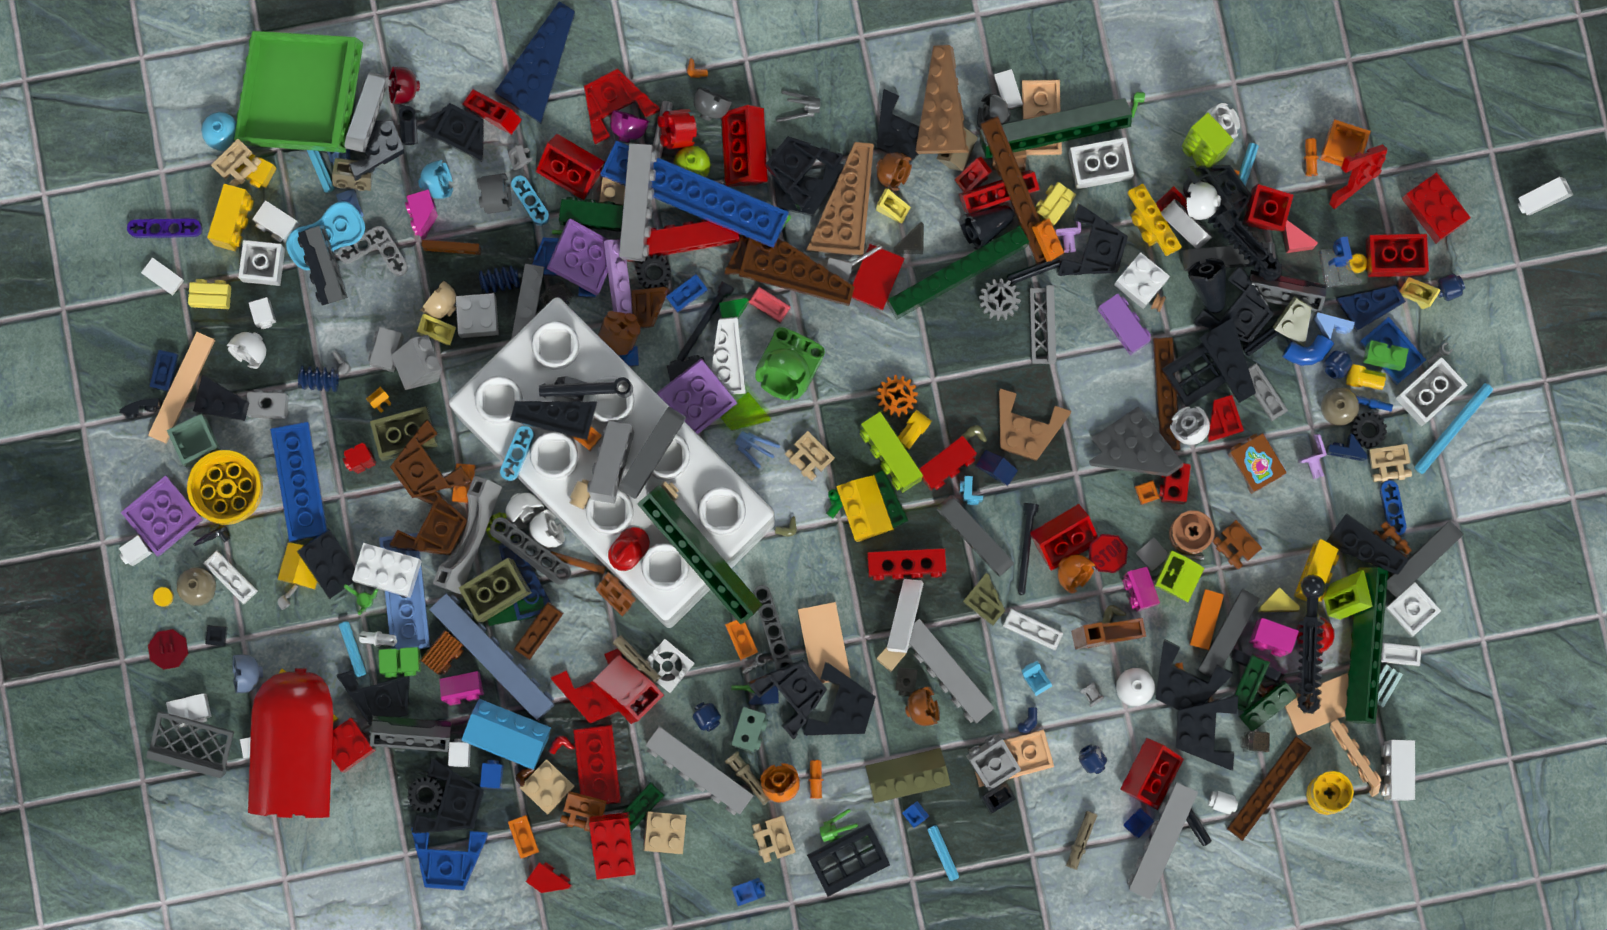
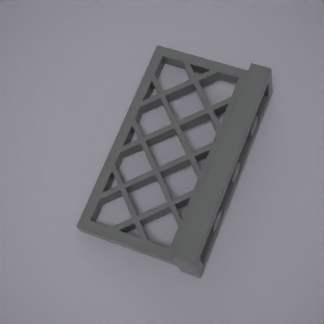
(190, 761)

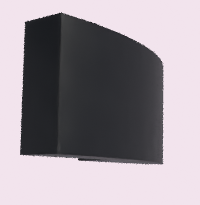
(136, 408)

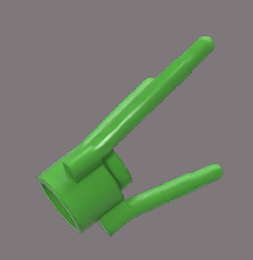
(364, 599)
(830, 832)

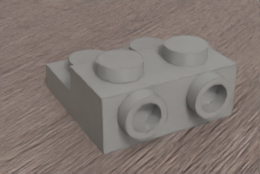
(993, 762)

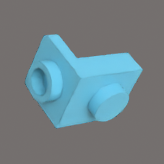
(966, 488)
(1036, 678)

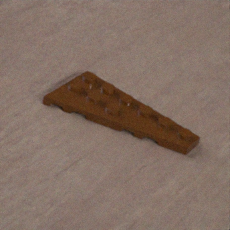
(793, 270)

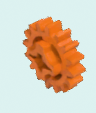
(899, 388)

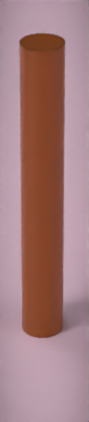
(580, 563)

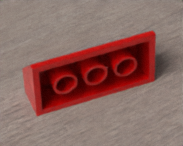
(744, 146)

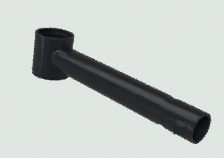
(586, 389)

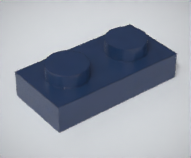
(164, 370)

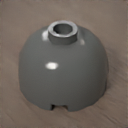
(711, 104)
(992, 107)

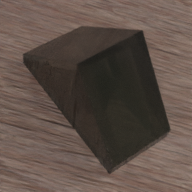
(913, 242)

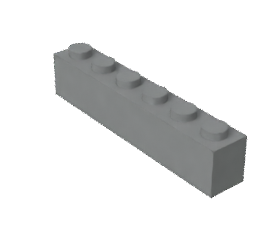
(637, 202)
(949, 673)
(699, 770)
(1163, 840)

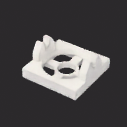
(687, 664)

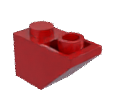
(546, 880)

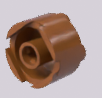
(620, 331)

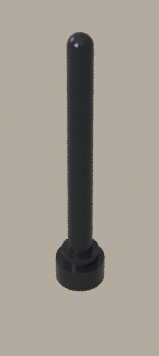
(723, 292)
(1030, 511)

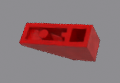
(492, 111)

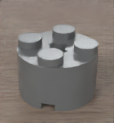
(495, 193)

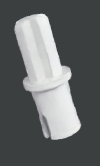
(378, 638)

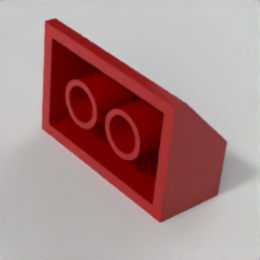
(570, 166)
(1064, 536)
(1152, 773)

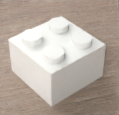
(261, 263)
(1141, 280)
(477, 315)

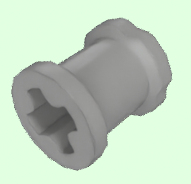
(1092, 694)

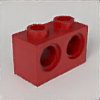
(1180, 484)

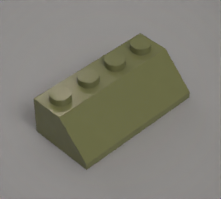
(907, 775)

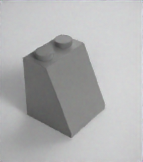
(417, 363)

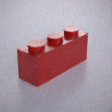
(947, 463)

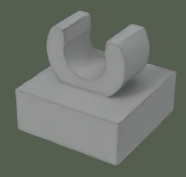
(518, 157)

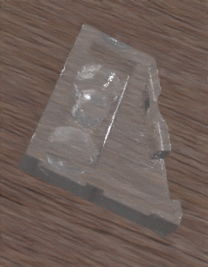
(1336, 276)

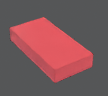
(769, 304)

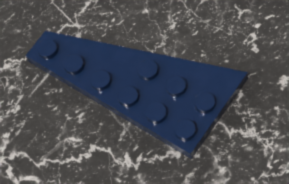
(534, 72)

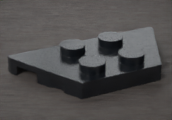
(457, 130)

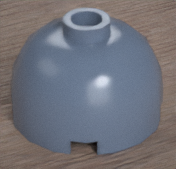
(245, 673)

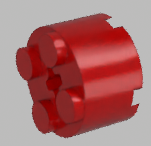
(677, 128)

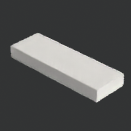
(230, 577)
(1033, 629)

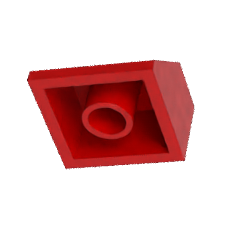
(1268, 208)

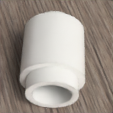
(1223, 802)

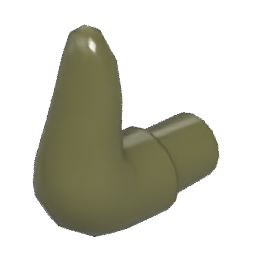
(975, 430)
(790, 531)
(1110, 610)

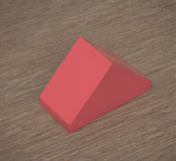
(1296, 239)

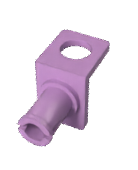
(1068, 237)
(1313, 460)

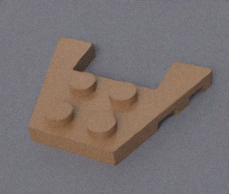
(1025, 435)

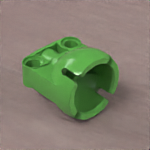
(788, 364)

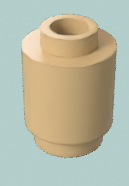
(579, 495)

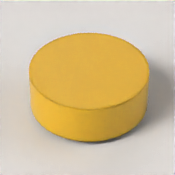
(1358, 263)
(163, 596)

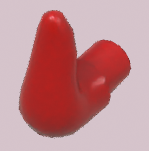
(556, 744)

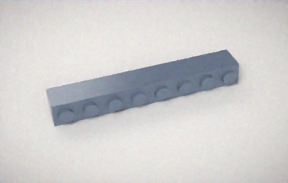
(492, 657)

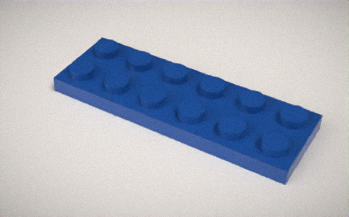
(299, 481)

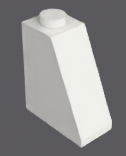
(1545, 196)

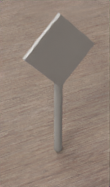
(843, 268)
(1154, 554)

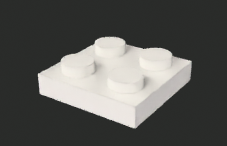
(1413, 609)

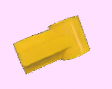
(1360, 376)
(915, 427)

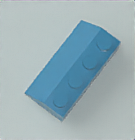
(506, 734)

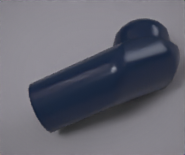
(1030, 723)

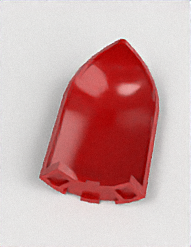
(291, 747)

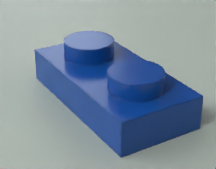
(686, 293)

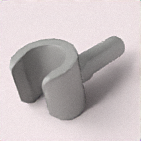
(1441, 352)
(344, 367)
(283, 600)
(756, 663)

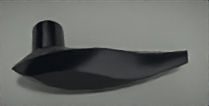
(220, 531)

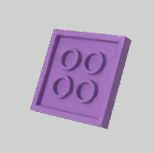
(580, 257)
(698, 396)
(161, 516)

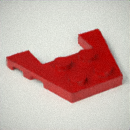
(614, 93)
(1363, 168)
(587, 698)

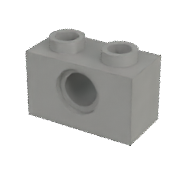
(277, 410)

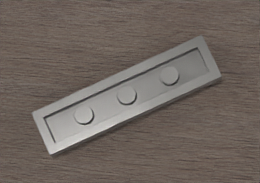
(528, 297)

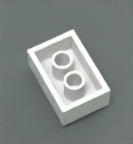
(1100, 163)
(1431, 391)
(386, 570)
(1398, 770)

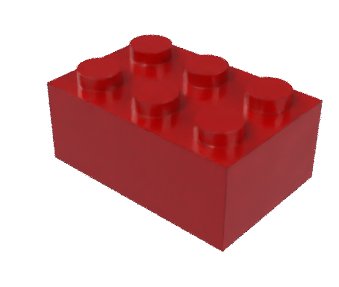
(1436, 208)
(1397, 255)
(612, 845)

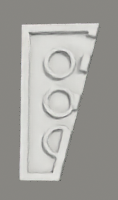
(728, 356)

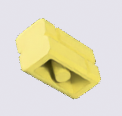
(1055, 204)
(209, 295)

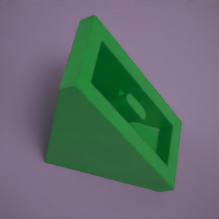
(733, 308)

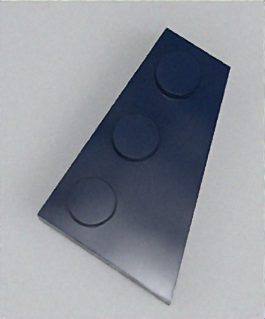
(1370, 306)

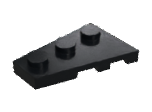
(218, 401)

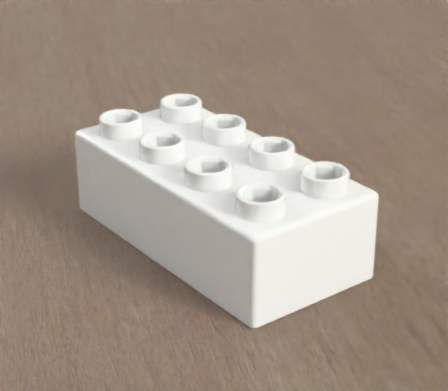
(709, 490)

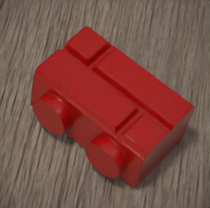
(359, 458)

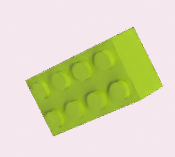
(1207, 142)
(891, 452)

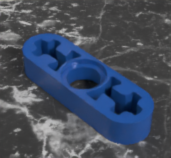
(1385, 495)

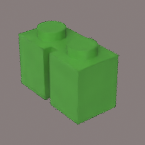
(1379, 355)
(399, 661)

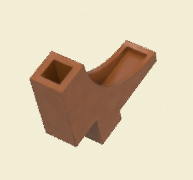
(1107, 633)

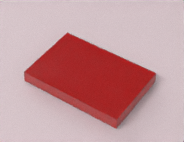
(876, 277)

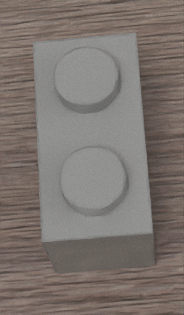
(385, 345)

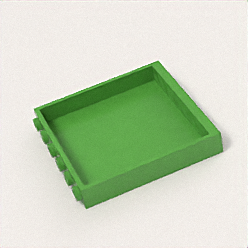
(298, 91)

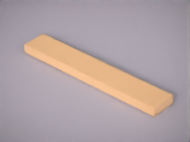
(181, 387)

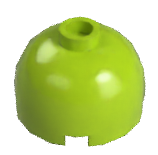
(694, 160)

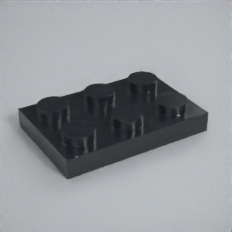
(328, 563)

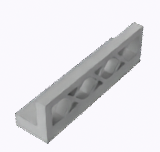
(1050, 325)

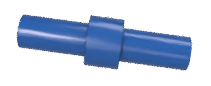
(1373, 403)

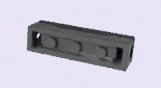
(322, 265)
(1285, 288)
(410, 733)

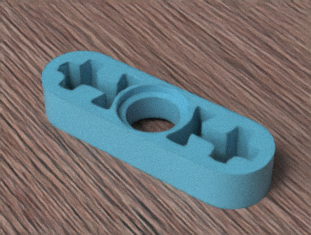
(533, 214)
(506, 464)

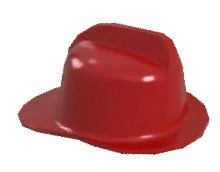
(628, 549)

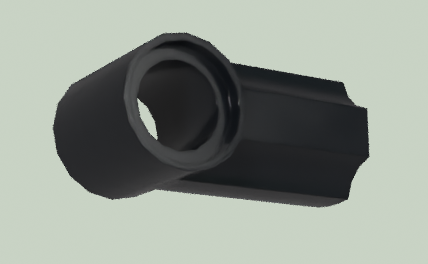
(408, 127)

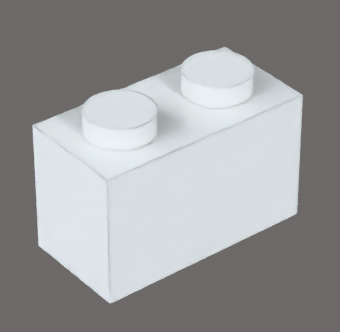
(275, 222)

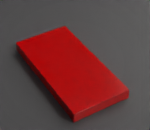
(597, 763)

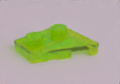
(745, 414)

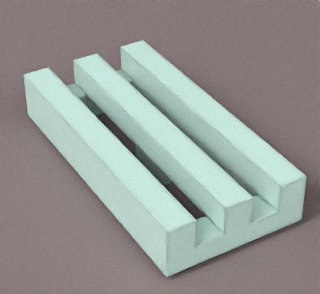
(1392, 672)

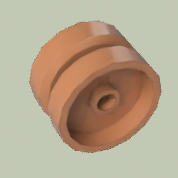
(1199, 524)

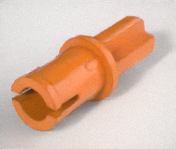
(1311, 157)
(815, 779)

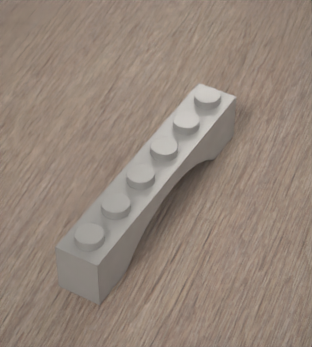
(482, 500)

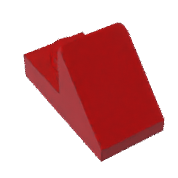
(973, 175)

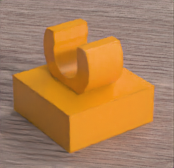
(377, 398)

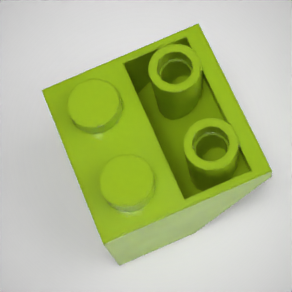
(1179, 576)
(1347, 596)

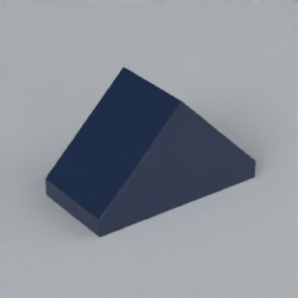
(997, 467)
(769, 698)

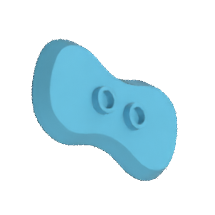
(343, 227)

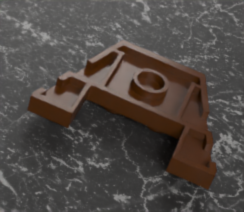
(417, 469)
(438, 531)

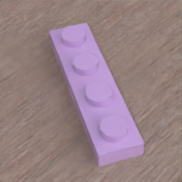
(618, 277)

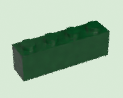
(592, 214)

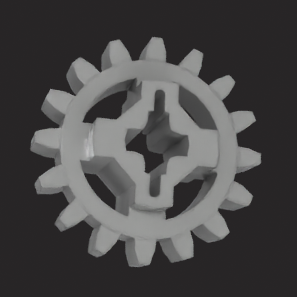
(992, 299)

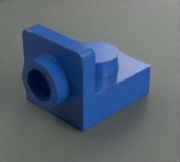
(1342, 250)
(749, 891)

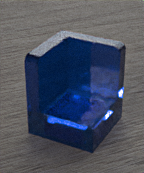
(1138, 823)

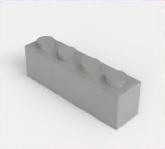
(611, 462)

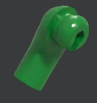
(836, 503)

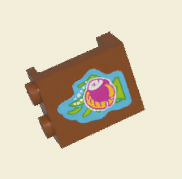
(1257, 462)

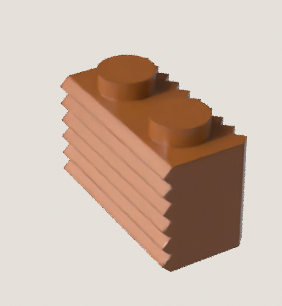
(442, 653)

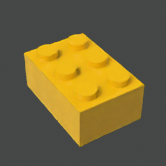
(230, 217)

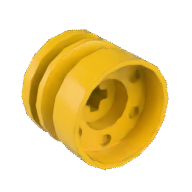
(1336, 784)

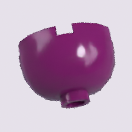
(628, 126)

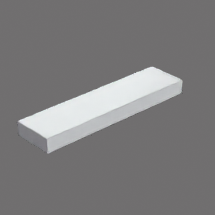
(905, 615)

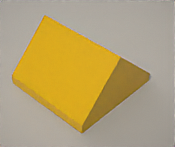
(294, 569)

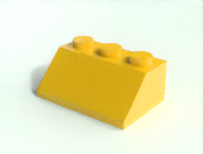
(864, 508)
(1318, 563)

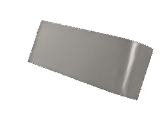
(1190, 229)

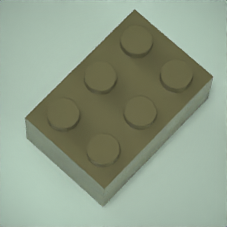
(397, 430)
(495, 590)

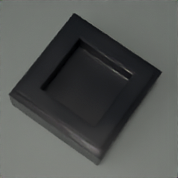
(216, 635)

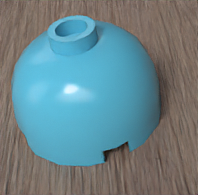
(219, 131)
(436, 178)

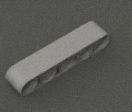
(366, 112)

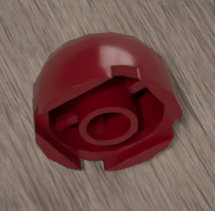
(403, 85)

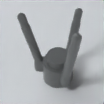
(810, 103)

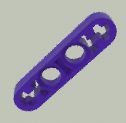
(164, 228)

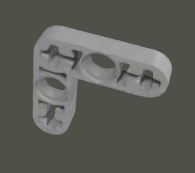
(381, 245)

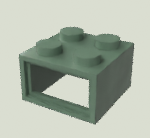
(193, 440)
(752, 730)

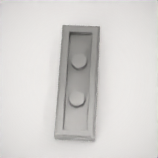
(1266, 394)

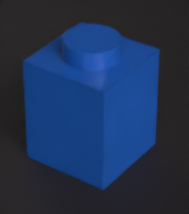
(491, 774)

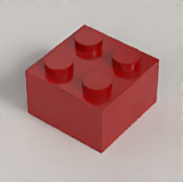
(350, 745)

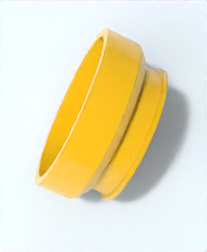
(201, 479)

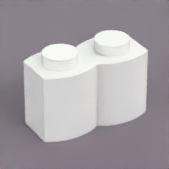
(192, 708)

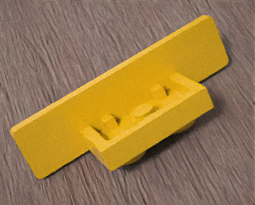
(1151, 222)

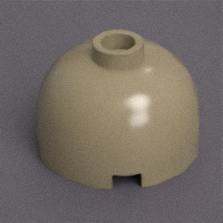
(1339, 406)
(196, 586)

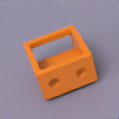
(1342, 141)

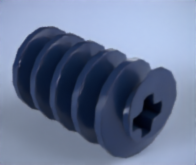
(499, 279)
(318, 379)

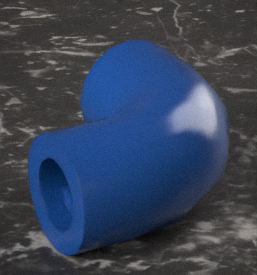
(1308, 355)

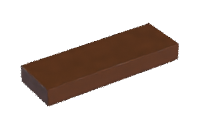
(451, 247)
(538, 630)

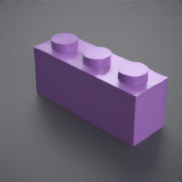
(1124, 324)

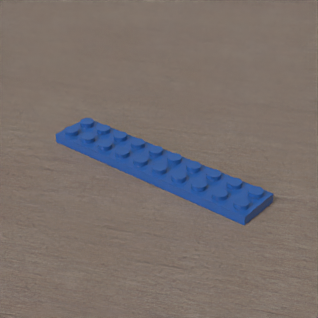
(704, 198)

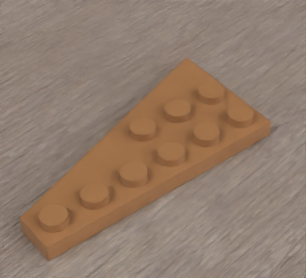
(942, 111)
(845, 215)

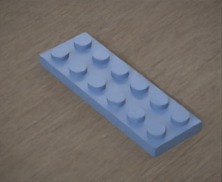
(407, 615)

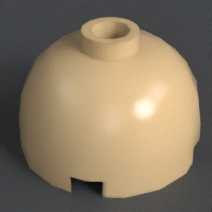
(440, 302)

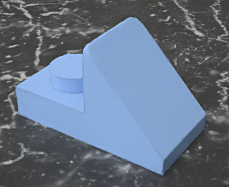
(1327, 323)

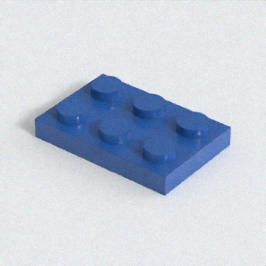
(1390, 334)

